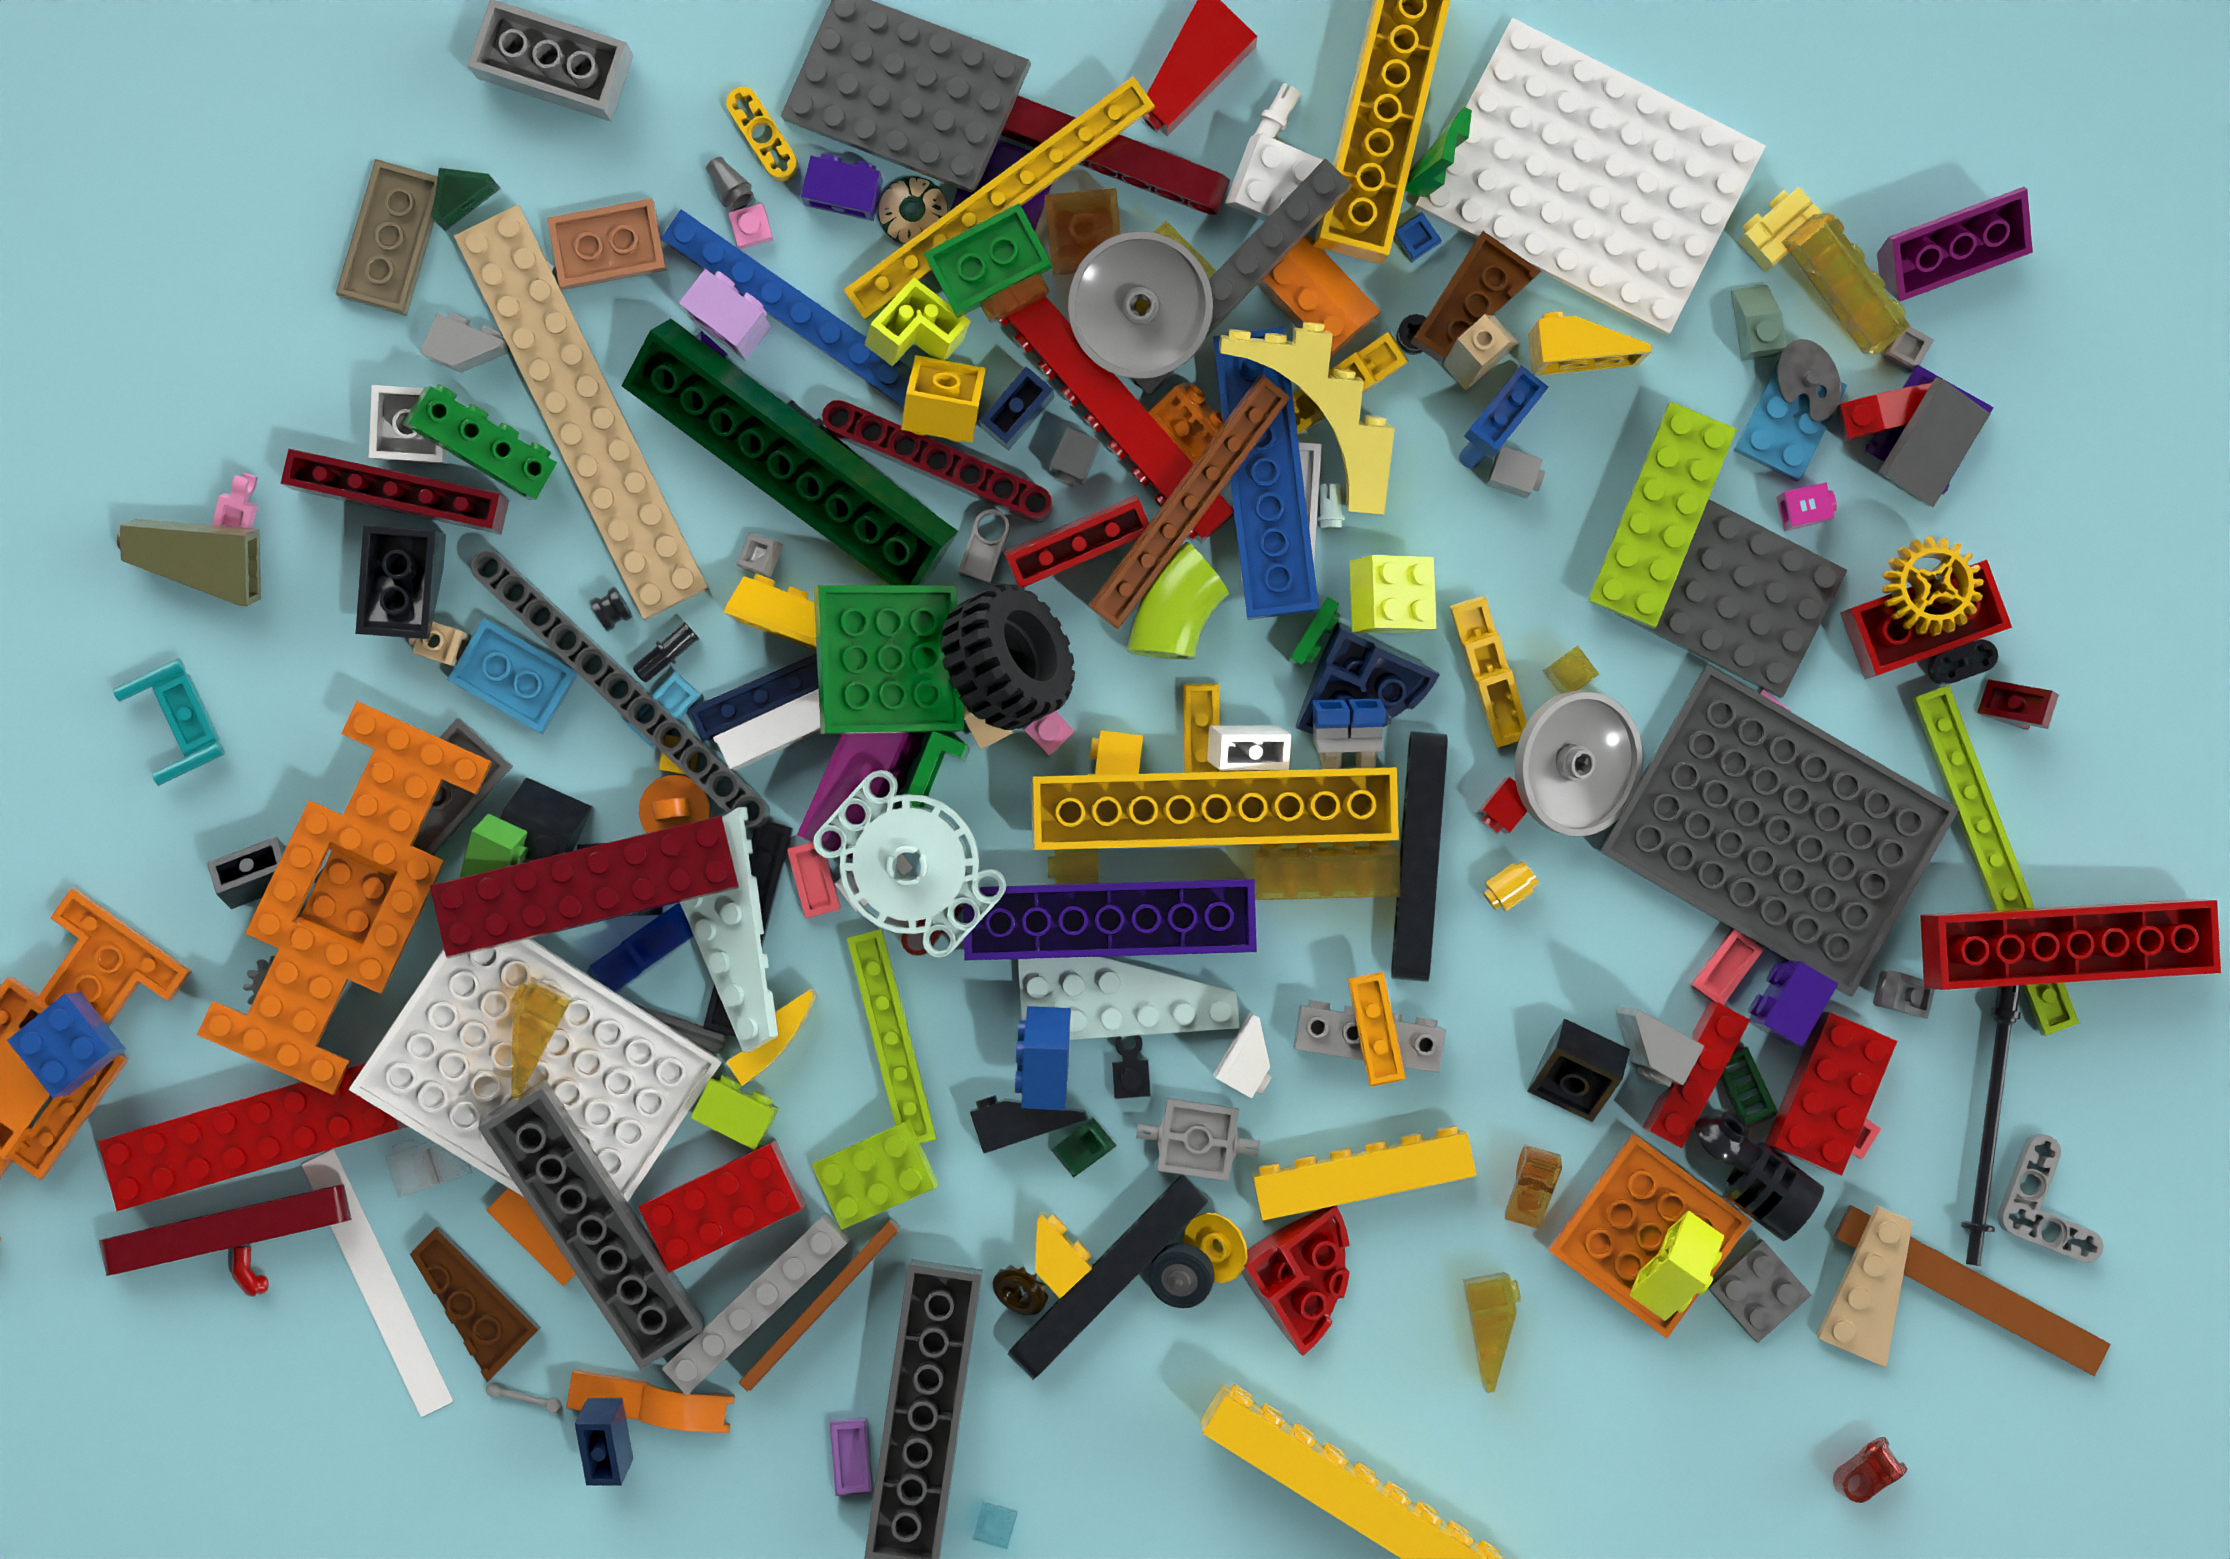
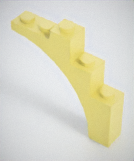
(1305, 361)

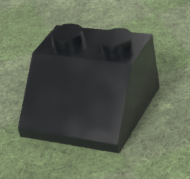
(548, 816)
(1579, 1070)

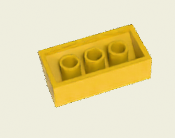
(774, 610)

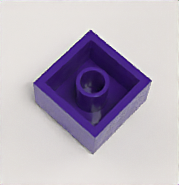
(1791, 1002)

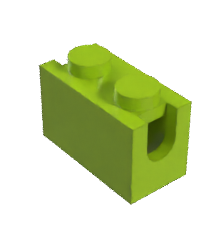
(735, 1112)

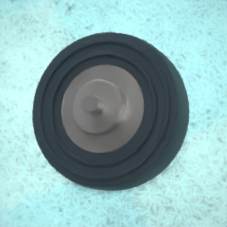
(1181, 1275)

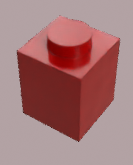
(1503, 808)

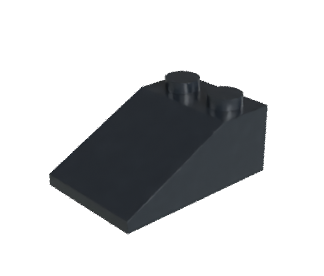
(399, 581)

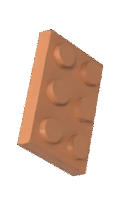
(606, 244)

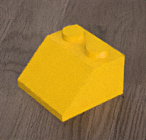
(943, 399)

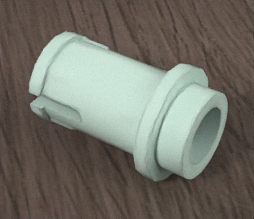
(1330, 507)

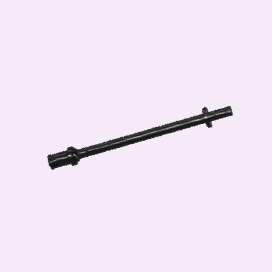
(2005, 1016)

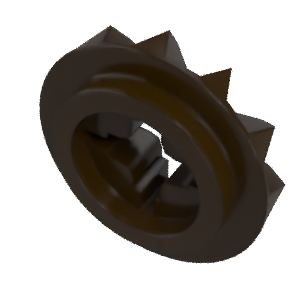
(1008, 1291)

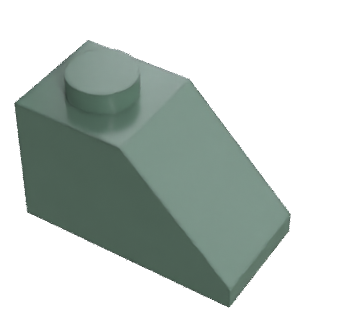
(1758, 323)

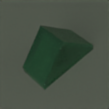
(459, 194)
(1084, 1146)

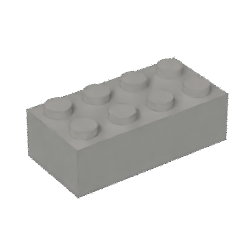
(550, 60)

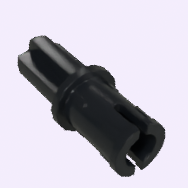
(665, 653)

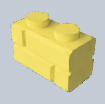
(1765, 234)

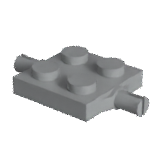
(1198, 1139)

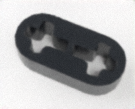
(1965, 670)

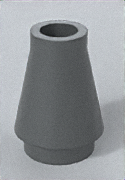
(730, 186)

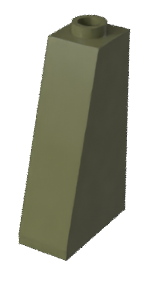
(201, 556)

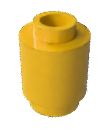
(1510, 886)

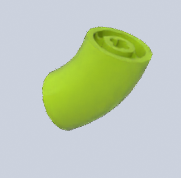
(1176, 607)

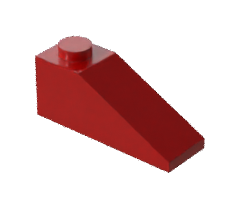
(1880, 411)

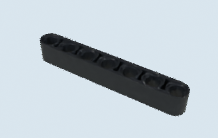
(1419, 856)
(1107, 1277)

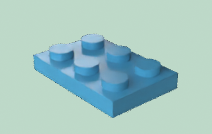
(1782, 432)
(513, 676)

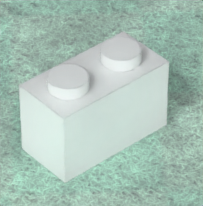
(1249, 747)

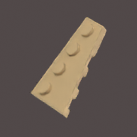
(1869, 1292)

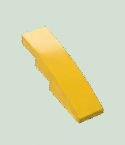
(1370, 364)
(1489, 670)

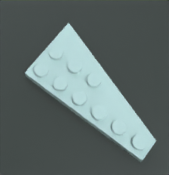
(729, 939)
(1122, 998)

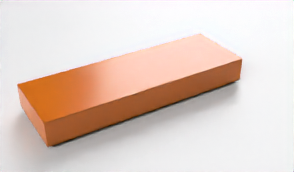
(523, 1225)

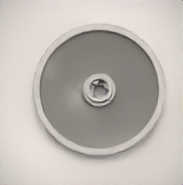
(1106, 297)
(1578, 763)

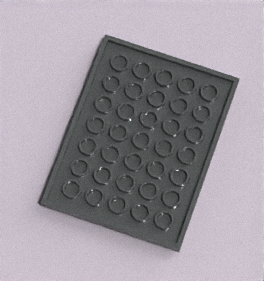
(1779, 829)

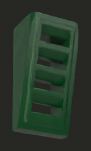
(1769, 1110)

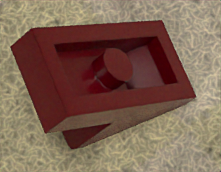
(2018, 704)

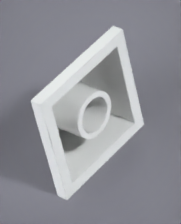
(1246, 1060)

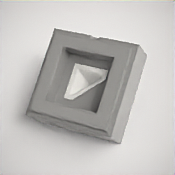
(759, 555)

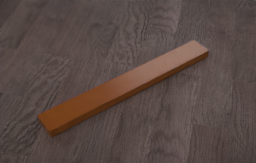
(1189, 502)
(1989, 1299)

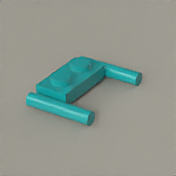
(184, 715)

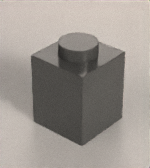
(1074, 457)

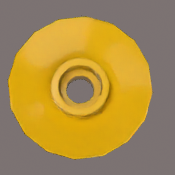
(1206, 1233)

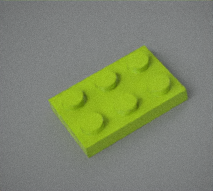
(875, 1174)

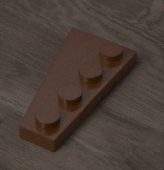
(1480, 286)
(481, 1311)

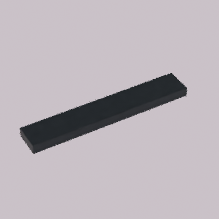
(766, 864)

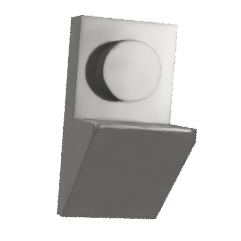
(1903, 994)

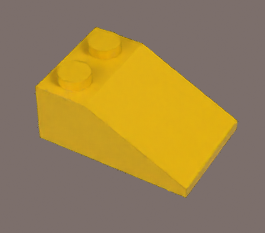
(1578, 345)

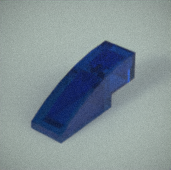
(642, 950)

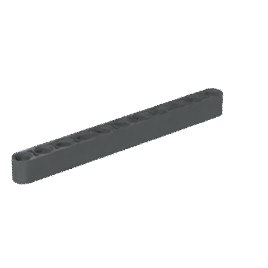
(608, 677)

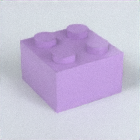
(725, 314)

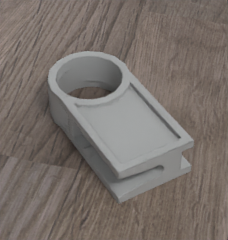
(981, 554)

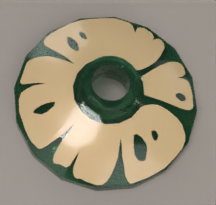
(892, 208)

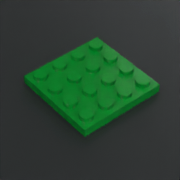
(884, 659)

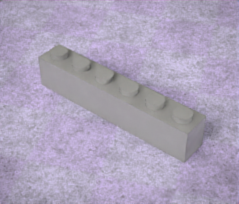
(756, 1304)

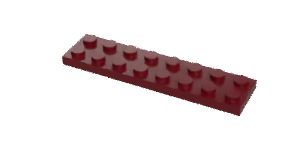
(583, 887)

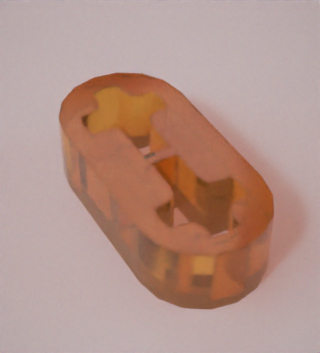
(1015, 298)

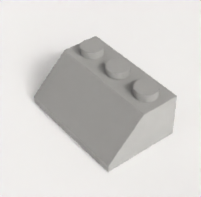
(1657, 1048)

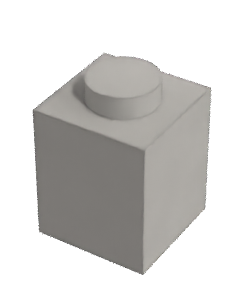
(1516, 472)

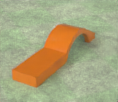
(653, 1404)

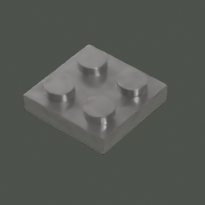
(1759, 1290)

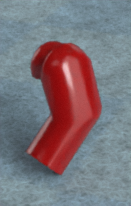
(243, 1274)

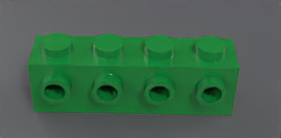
(479, 442)

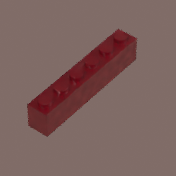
(395, 491)

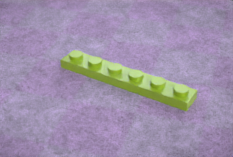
(891, 1033)

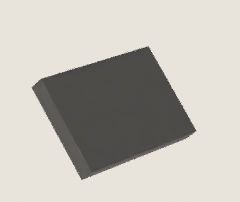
(1934, 442)

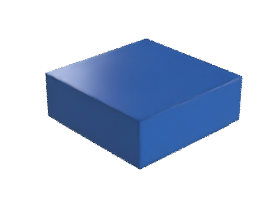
(1417, 237)

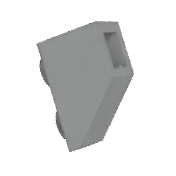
(461, 346)

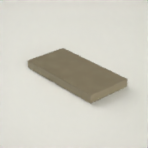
(389, 238)

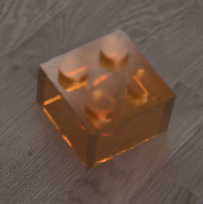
(1078, 225)

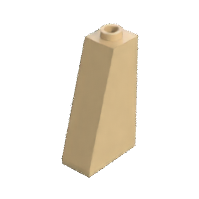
(1479, 350)

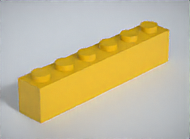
(1363, 1174)

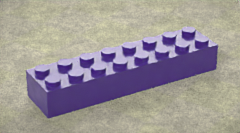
(1115, 920)

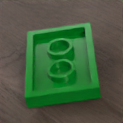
(987, 259)

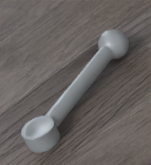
(552, 1405)

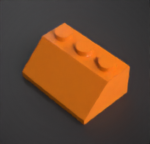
(1316, 290)

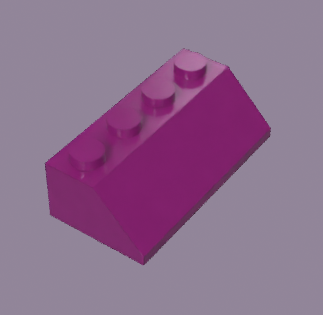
(1956, 245)
(850, 764)

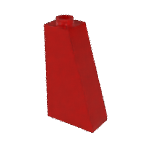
(1199, 60)

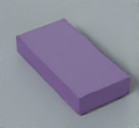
(851, 1456)

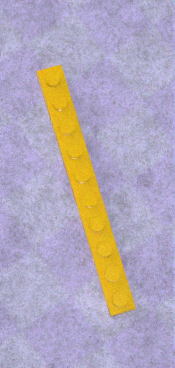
(1013, 186)

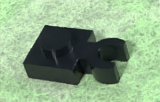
(1131, 1074)

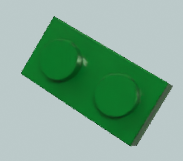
(1323, 621)

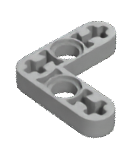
(2031, 1204)

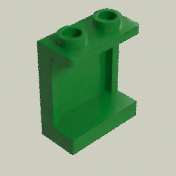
(931, 761)

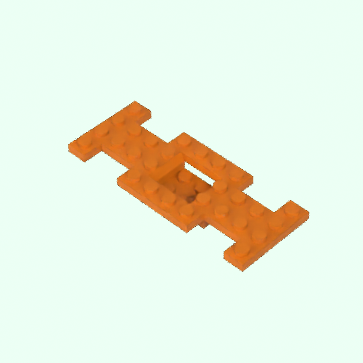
(359, 905)
(106, 969)

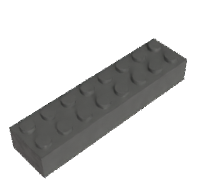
(591, 1224)
(923, 1411)

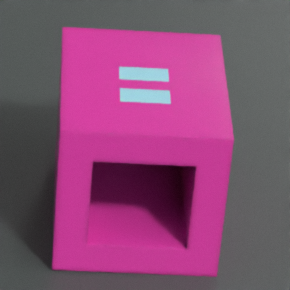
(1806, 506)

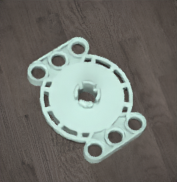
(943, 861)

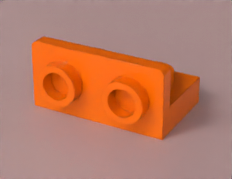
(1187, 419)

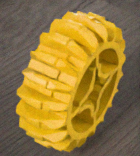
(1945, 592)

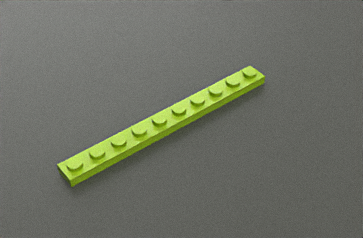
(1986, 836)

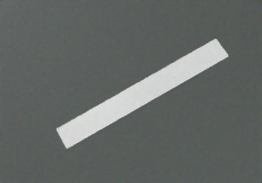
(382, 1291)

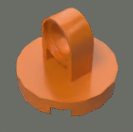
(672, 803)

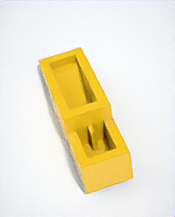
(789, 1022)

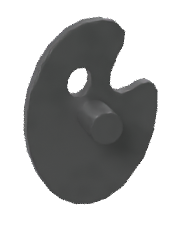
(1802, 370)

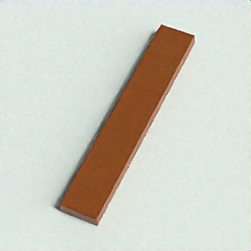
(819, 1305)

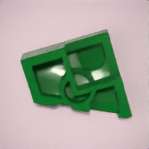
(1430, 170)

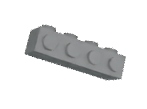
(1337, 1035)

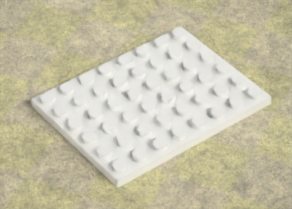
(1593, 177)
(608, 1062)

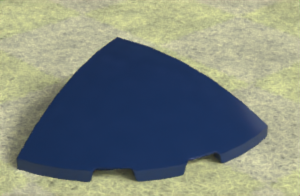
(1366, 669)

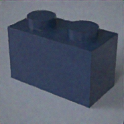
(1017, 408)
(604, 1441)

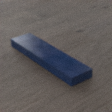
(755, 698)

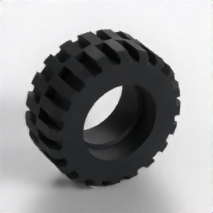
(1007, 657)

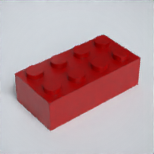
(1885, 645)
(1831, 1092)
(722, 1206)

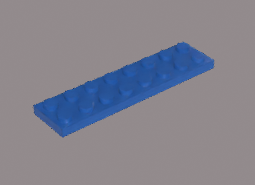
(1269, 499)

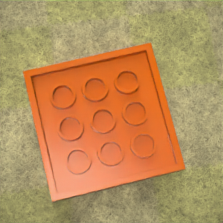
(1627, 1221)

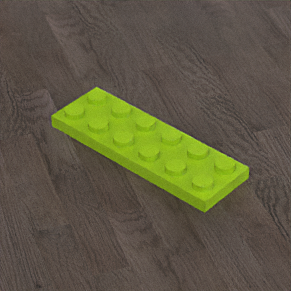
(1661, 515)

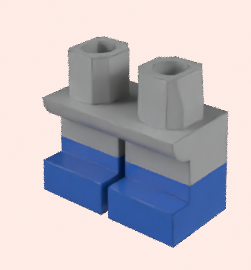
(1348, 729)

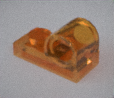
(1534, 1185)

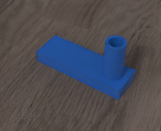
(1502, 417)

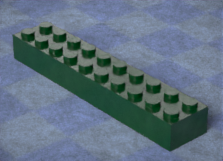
(788, 457)

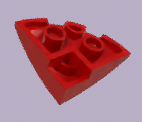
(1301, 1275)

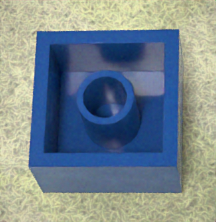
(66, 1044)
(1043, 1058)

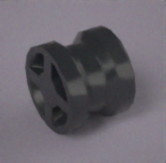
(1405, 334)
(611, 609)

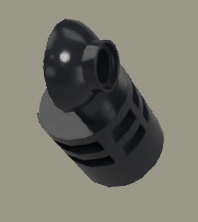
(1762, 1181)

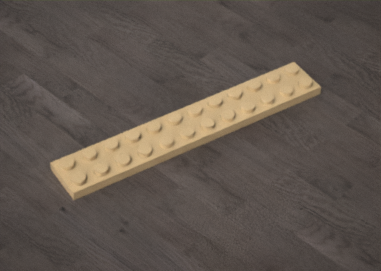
(581, 412)

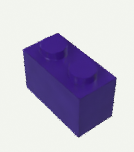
(842, 186)

